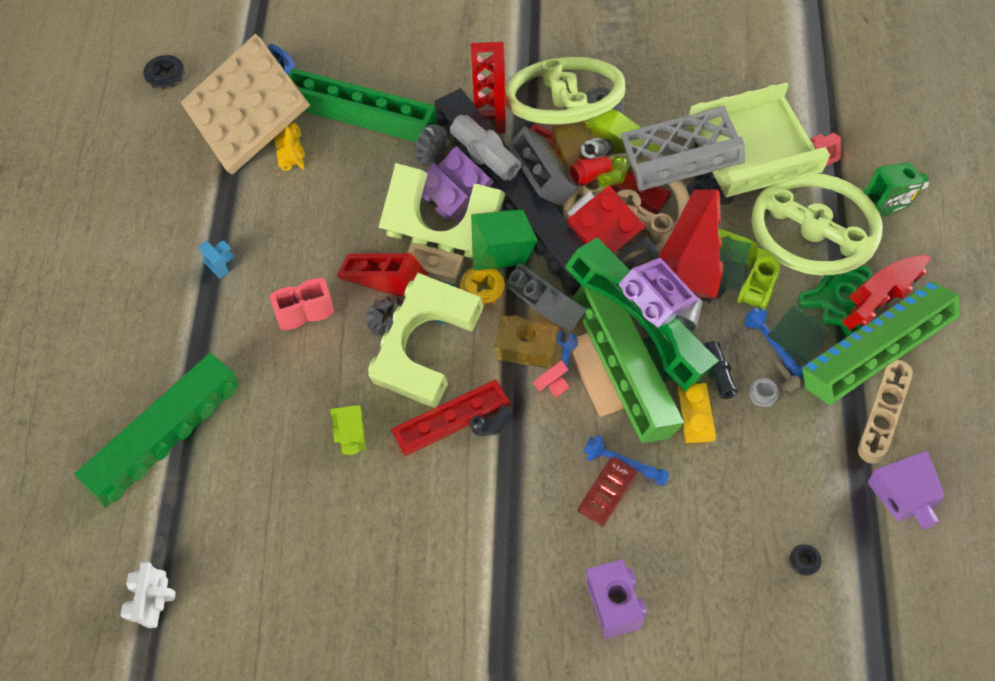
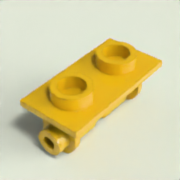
(292, 151)

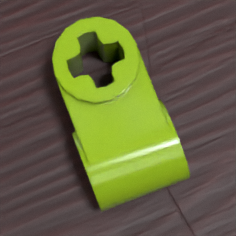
(759, 287)

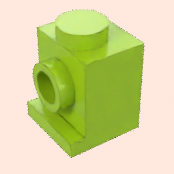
(349, 429)

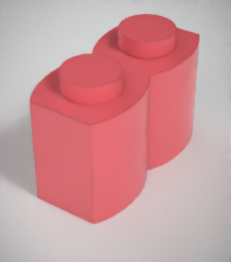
(302, 304)

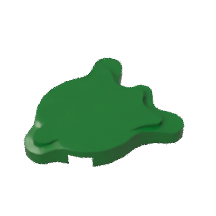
(833, 296)

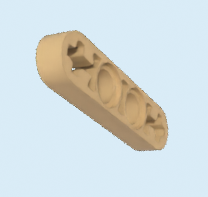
(886, 411)

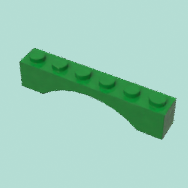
(680, 350)

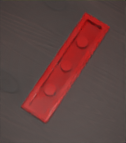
(449, 417)

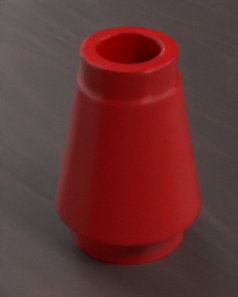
(587, 170)

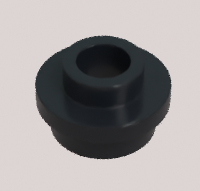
(808, 552)

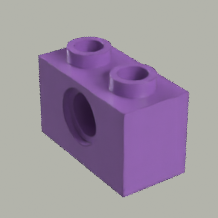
(613, 617)

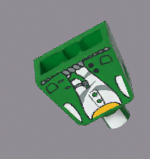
(895, 187)

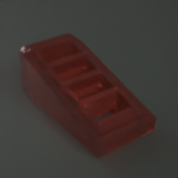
(612, 467)

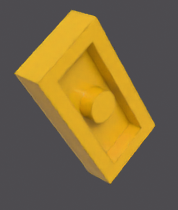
(696, 414)

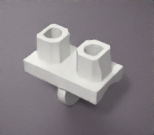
(150, 594)

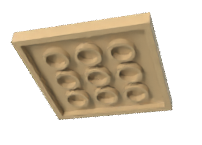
(244, 104)

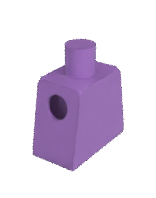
(909, 489)

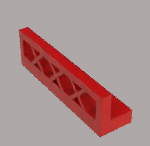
(497, 97)

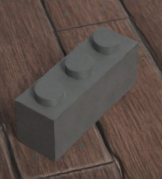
(542, 166)

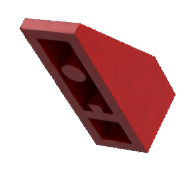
(381, 271)

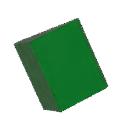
(501, 239)

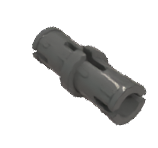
(595, 149)

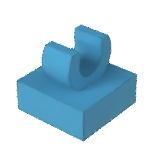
(216, 257)

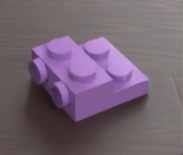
(453, 183)
(657, 292)

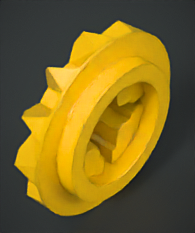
(494, 280)

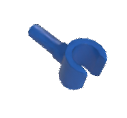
(567, 347)

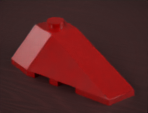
(695, 244)

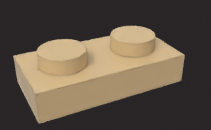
(438, 263)

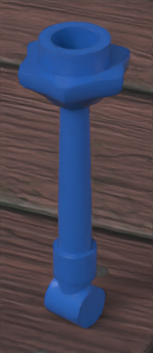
(756, 319)
(595, 448)

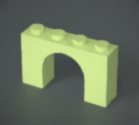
(403, 215)
(424, 302)

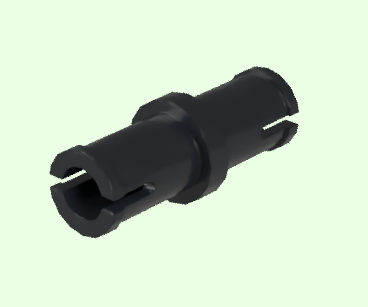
(721, 372)

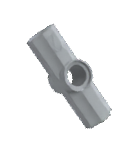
(485, 147)

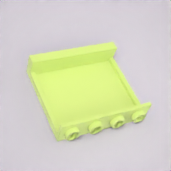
(773, 141)

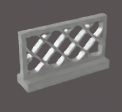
(688, 161)

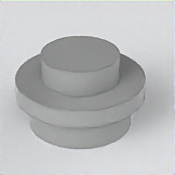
(763, 392)

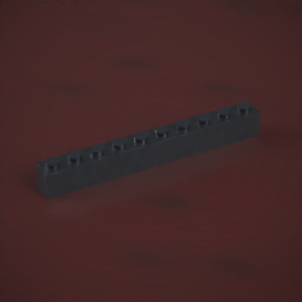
(555, 237)

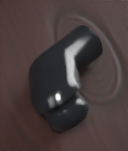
(491, 426)

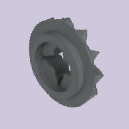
(425, 152)
(375, 313)

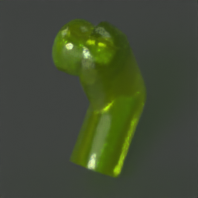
(618, 172)

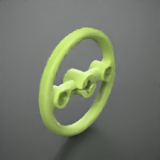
(565, 90)
(818, 224)

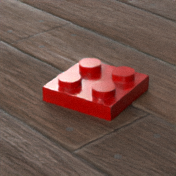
(608, 219)

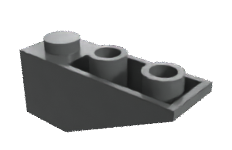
(545, 298)

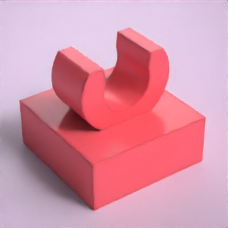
(832, 143)
(552, 379)

